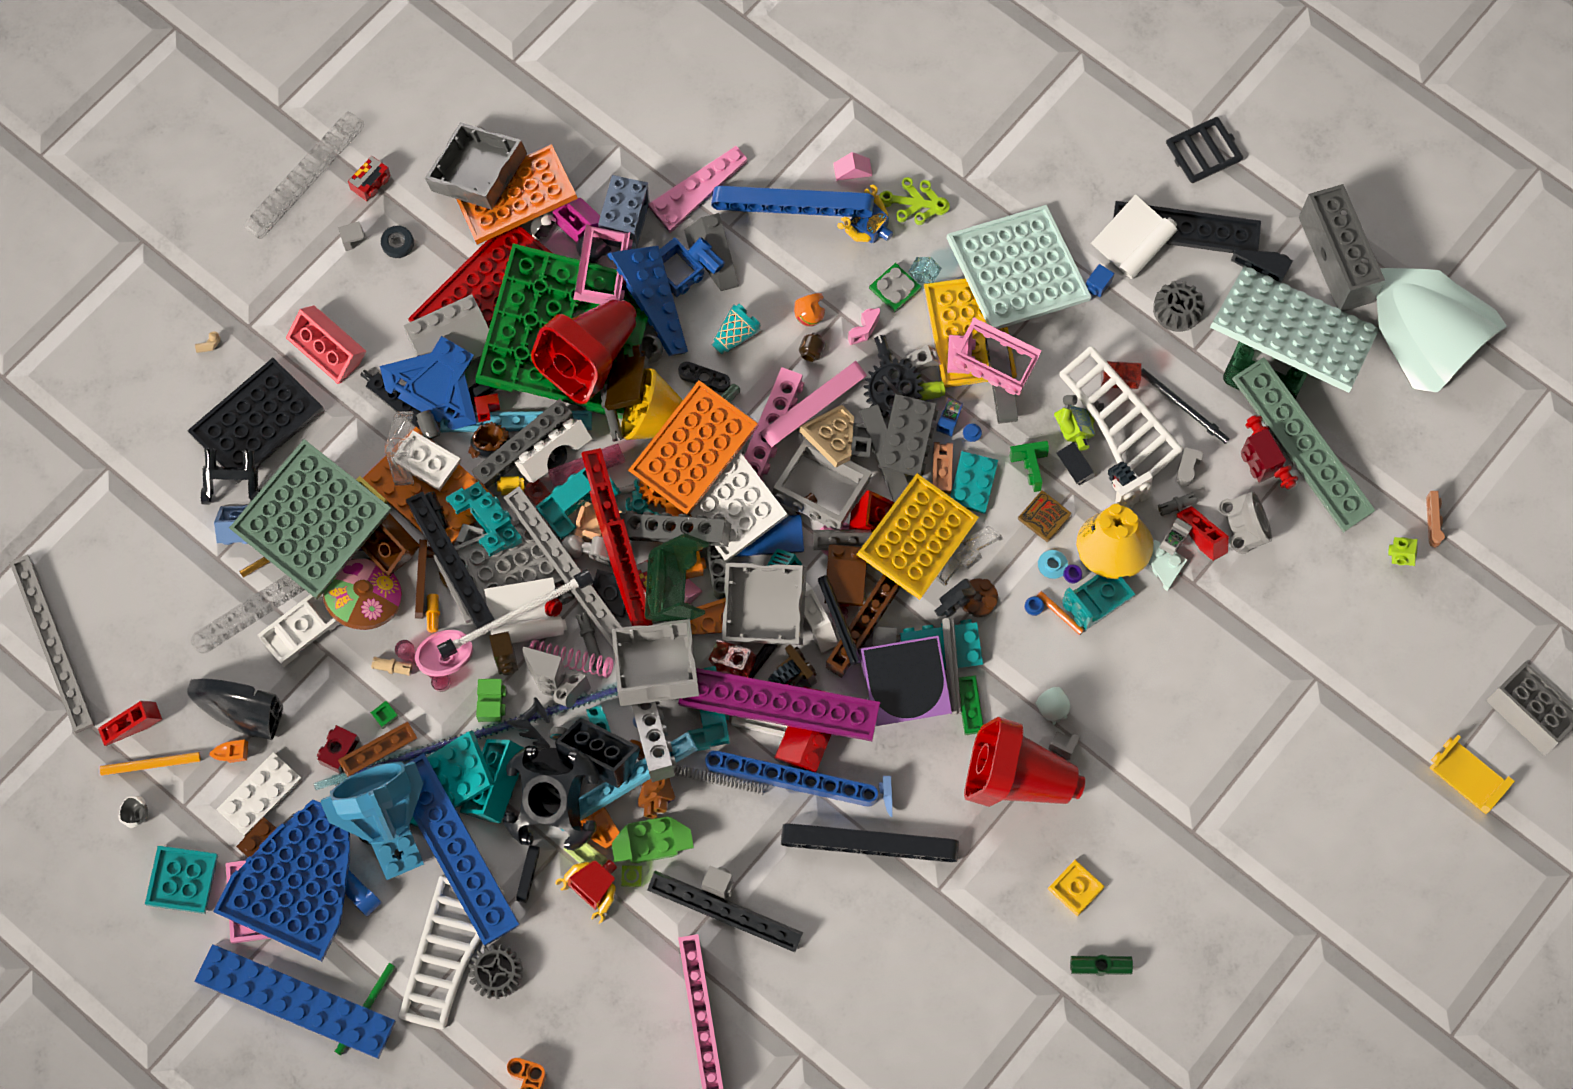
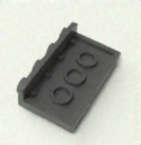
(908, 435)

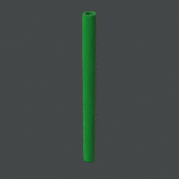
(372, 997)

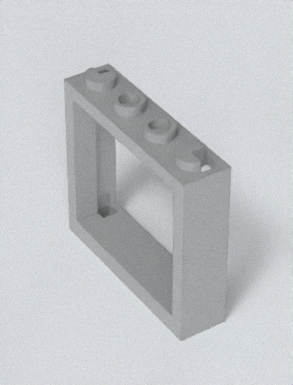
(812, 510)

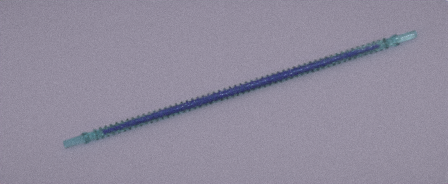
(495, 728)

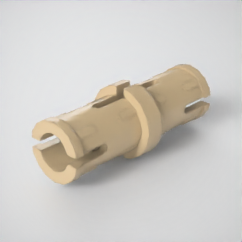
(392, 666)

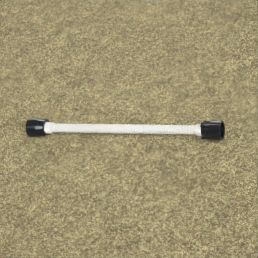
(450, 647)

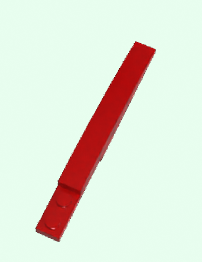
(615, 537)

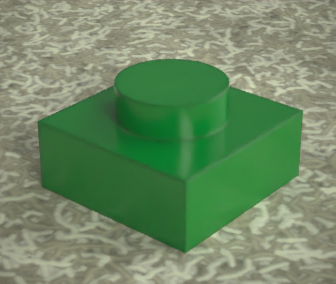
(384, 714)

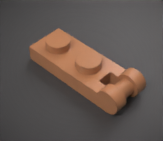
(942, 466)
(1434, 519)

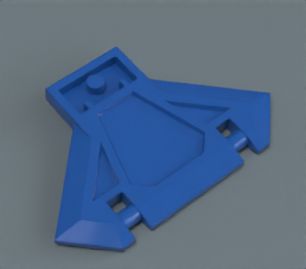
(435, 383)

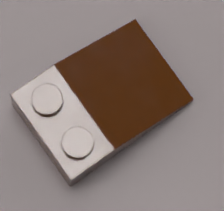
(846, 574)

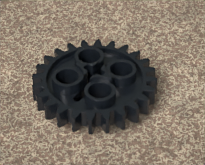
(906, 376)

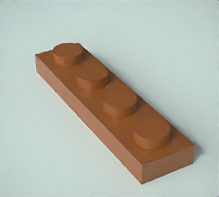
(377, 749)

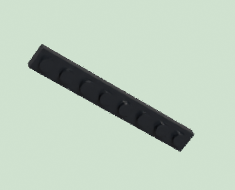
(450, 560)
(725, 911)

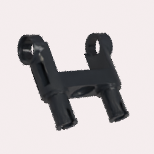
(213, 471)

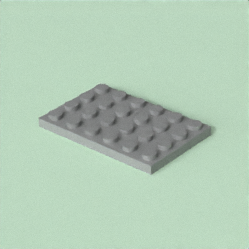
(506, 567)

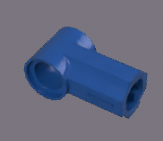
(703, 253)

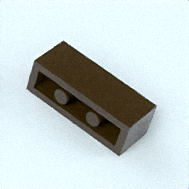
(503, 653)

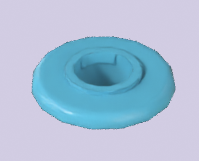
(1052, 573)

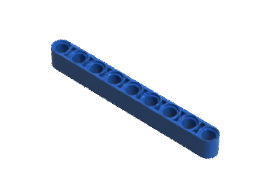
(792, 201)
(801, 775)

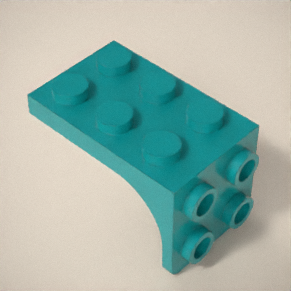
(1096, 599)

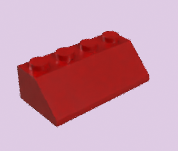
(802, 747)

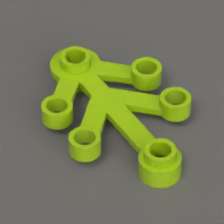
(917, 202)

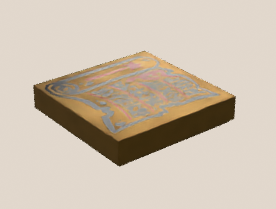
(1044, 516)

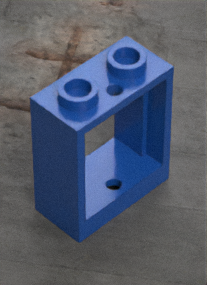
(670, 250)

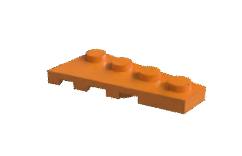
(711, 621)

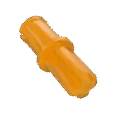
(432, 612)

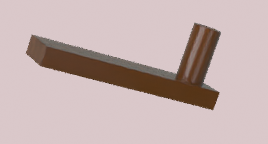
(423, 553)

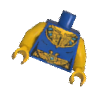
(869, 228)

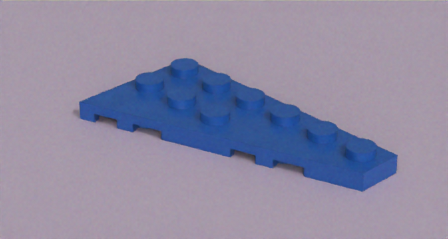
(650, 288)

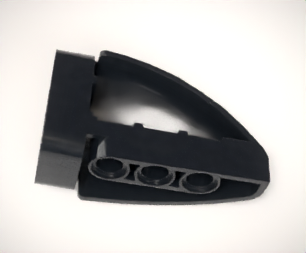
(237, 707)

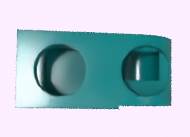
(598, 717)

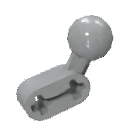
(596, 549)

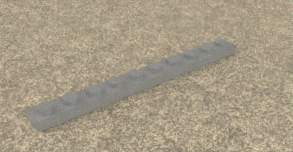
(561, 561)
(51, 644)

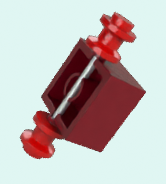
(1265, 456)

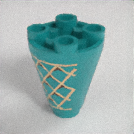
(735, 329)

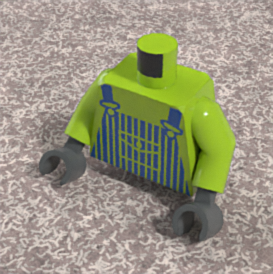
(1076, 422)

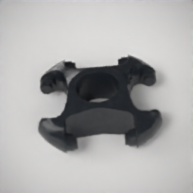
(569, 787)

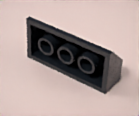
(609, 752)

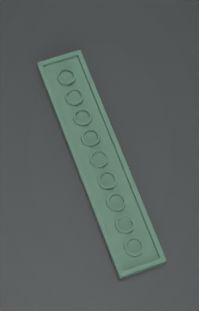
(1303, 444)

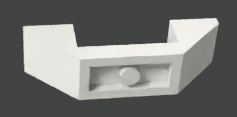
(819, 622)

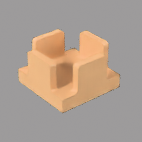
(587, 523)

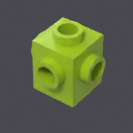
(1403, 551)

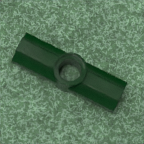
(1114, 965)

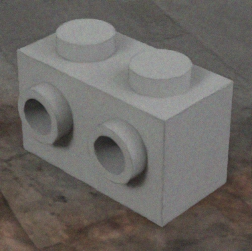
(718, 882)

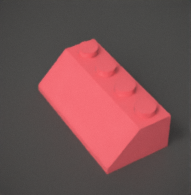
(325, 343)

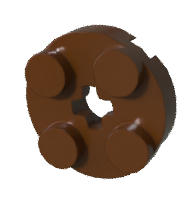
(989, 600)

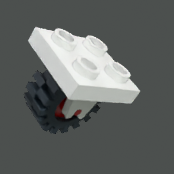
(1128, 485)

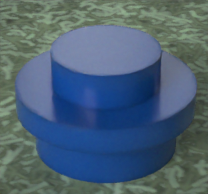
(972, 432)
(1034, 606)

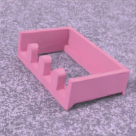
(592, 296)
(992, 375)

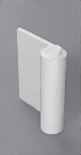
(1134, 237)
(528, 626)

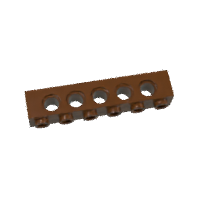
(864, 623)

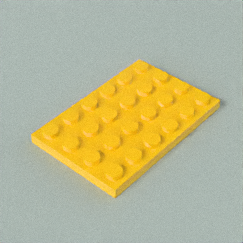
(951, 313)
(917, 536)

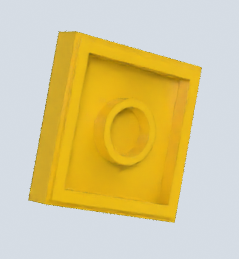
(1076, 887)

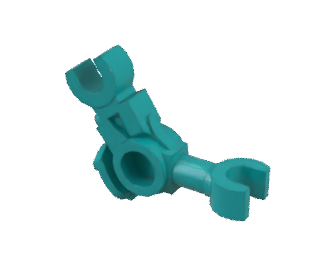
(637, 504)

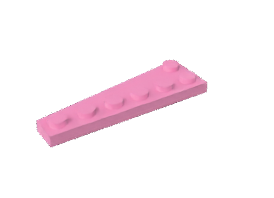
(687, 196)

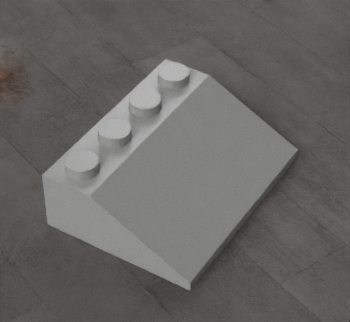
(457, 322)
(1533, 708)

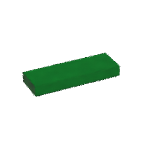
(970, 705)

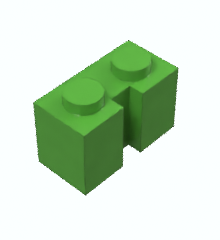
(490, 700)

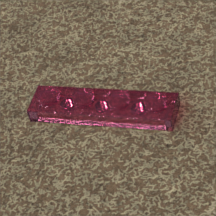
(559, 475)

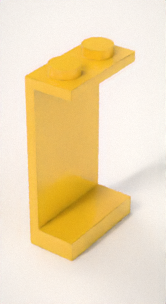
(1469, 775)

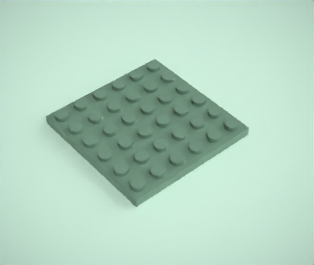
(310, 519)

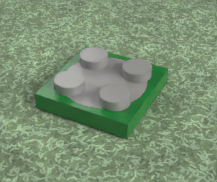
(895, 287)

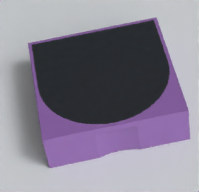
(906, 680)

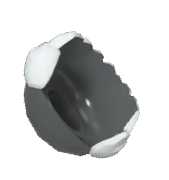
(542, 225)
(133, 811)

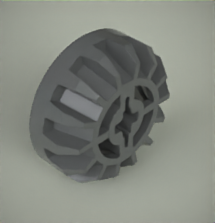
(1177, 315)

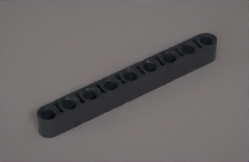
(869, 842)

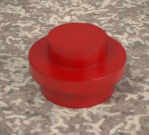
(553, 607)

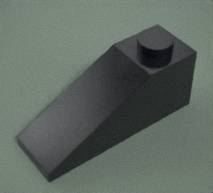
(1264, 262)

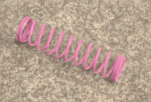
(605, 667)

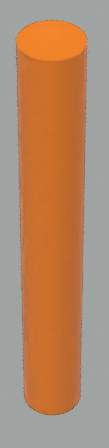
(1059, 612)

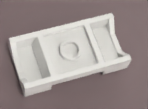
(297, 629)

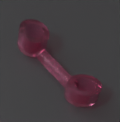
(439, 683)

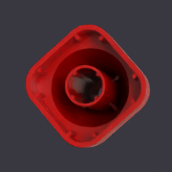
(581, 350)
(1017, 769)

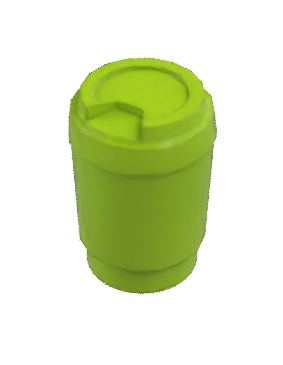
(932, 390)

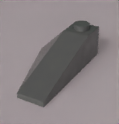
(712, 231)

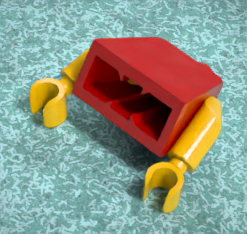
(592, 884)

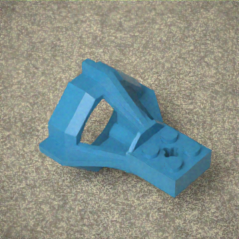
(374, 810)

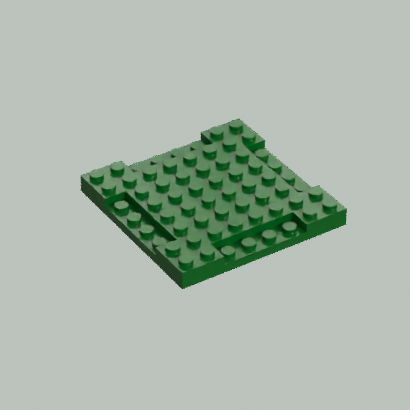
(532, 293)

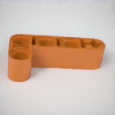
(525, 1074)

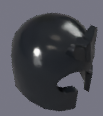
(598, 249)

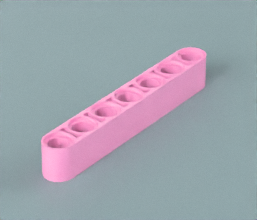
(813, 403)

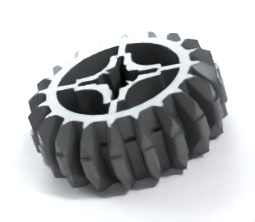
(477, 967)

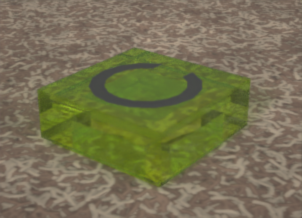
(631, 876)

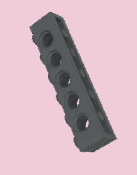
(504, 458)
(717, 536)

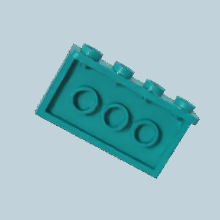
(966, 637)

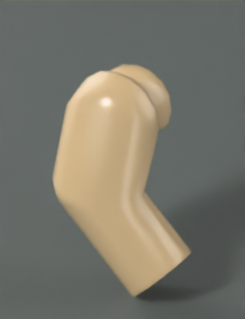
(210, 345)

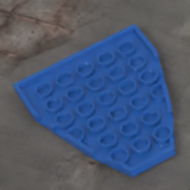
(293, 883)

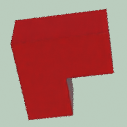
(485, 405)

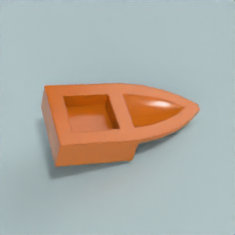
(231, 751)

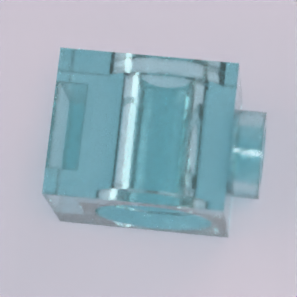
(924, 270)

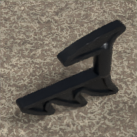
(523, 724)

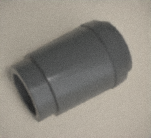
(428, 425)

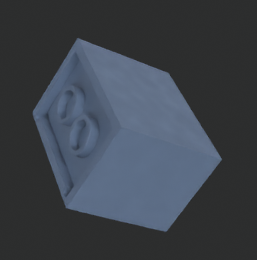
(625, 208)

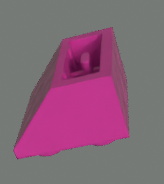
(574, 217)

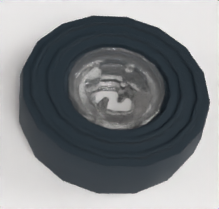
(395, 233)

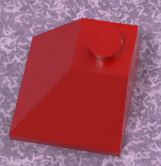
(869, 511)

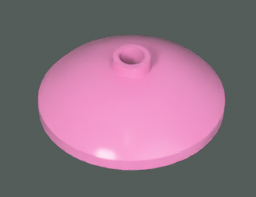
(430, 660)

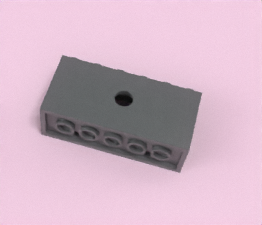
(1340, 246)

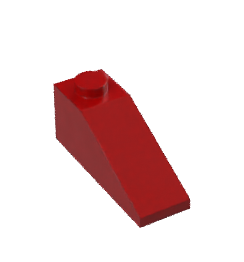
(1205, 534)
(131, 721)

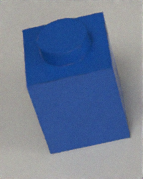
(1099, 280)

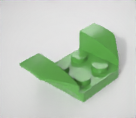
(651, 840)

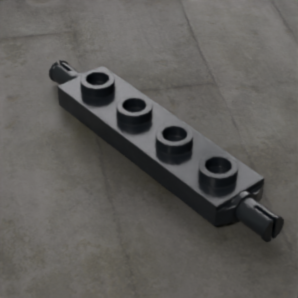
(376, 386)

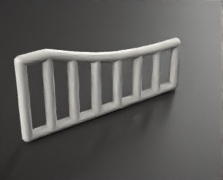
(1127, 393)
(422, 957)

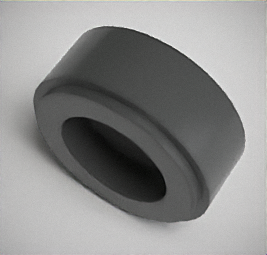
(556, 732)

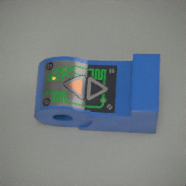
(949, 417)

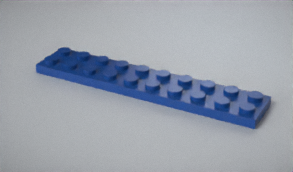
(461, 858)
(295, 1001)

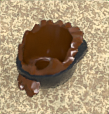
(487, 440)

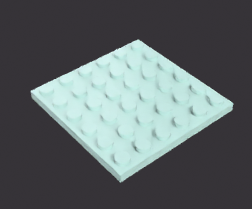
(1018, 267)

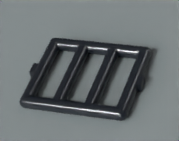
(1207, 171)

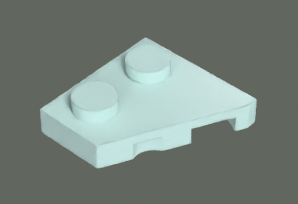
(1165, 565)

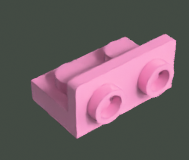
(954, 342)

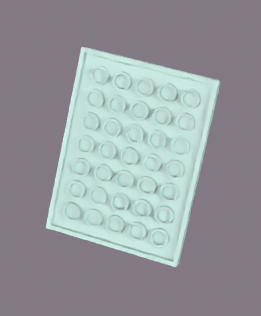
(1295, 328)

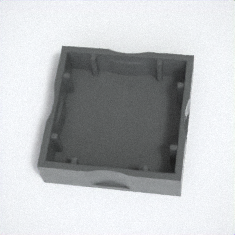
(476, 165)

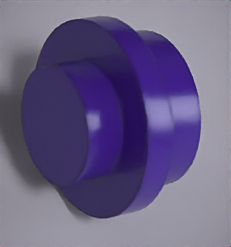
(1072, 574)

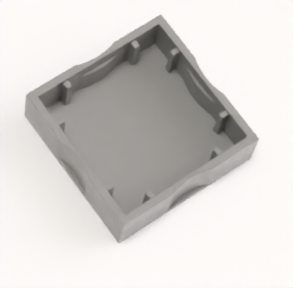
(764, 603)
(655, 662)

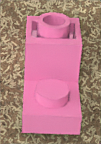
(869, 320)

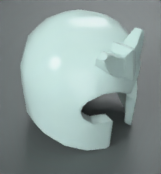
(1053, 704)

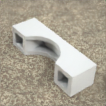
(534, 463)

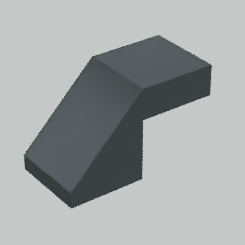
(860, 442)

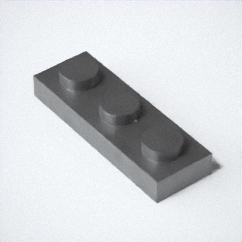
(855, 538)

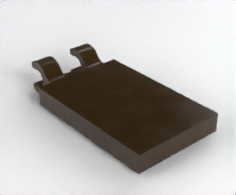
(627, 379)

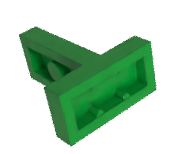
(1028, 454)

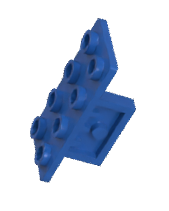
(785, 536)

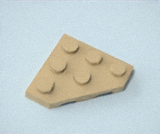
(831, 434)

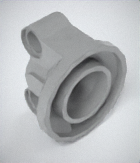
(1247, 522)

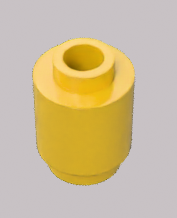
(509, 483)

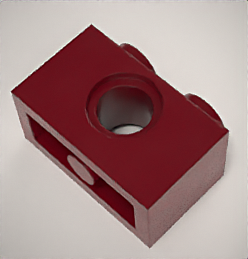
(335, 737)

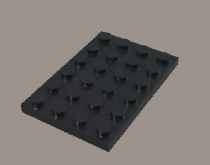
(256, 416)

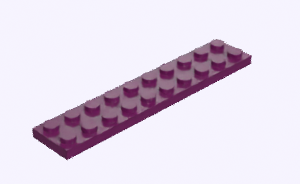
(784, 705)

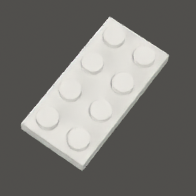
(259, 794)

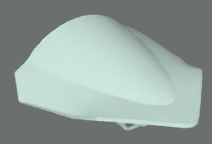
(1432, 324)

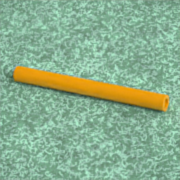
(150, 763)

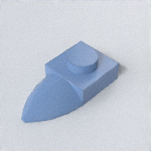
(886, 789)

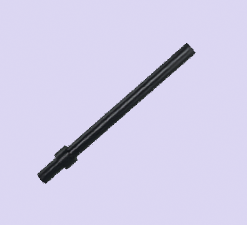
(1211, 428)

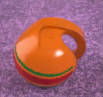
(808, 310)

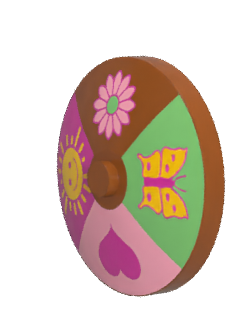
(363, 596)

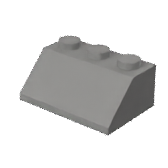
(545, 669)

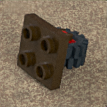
(794, 669)

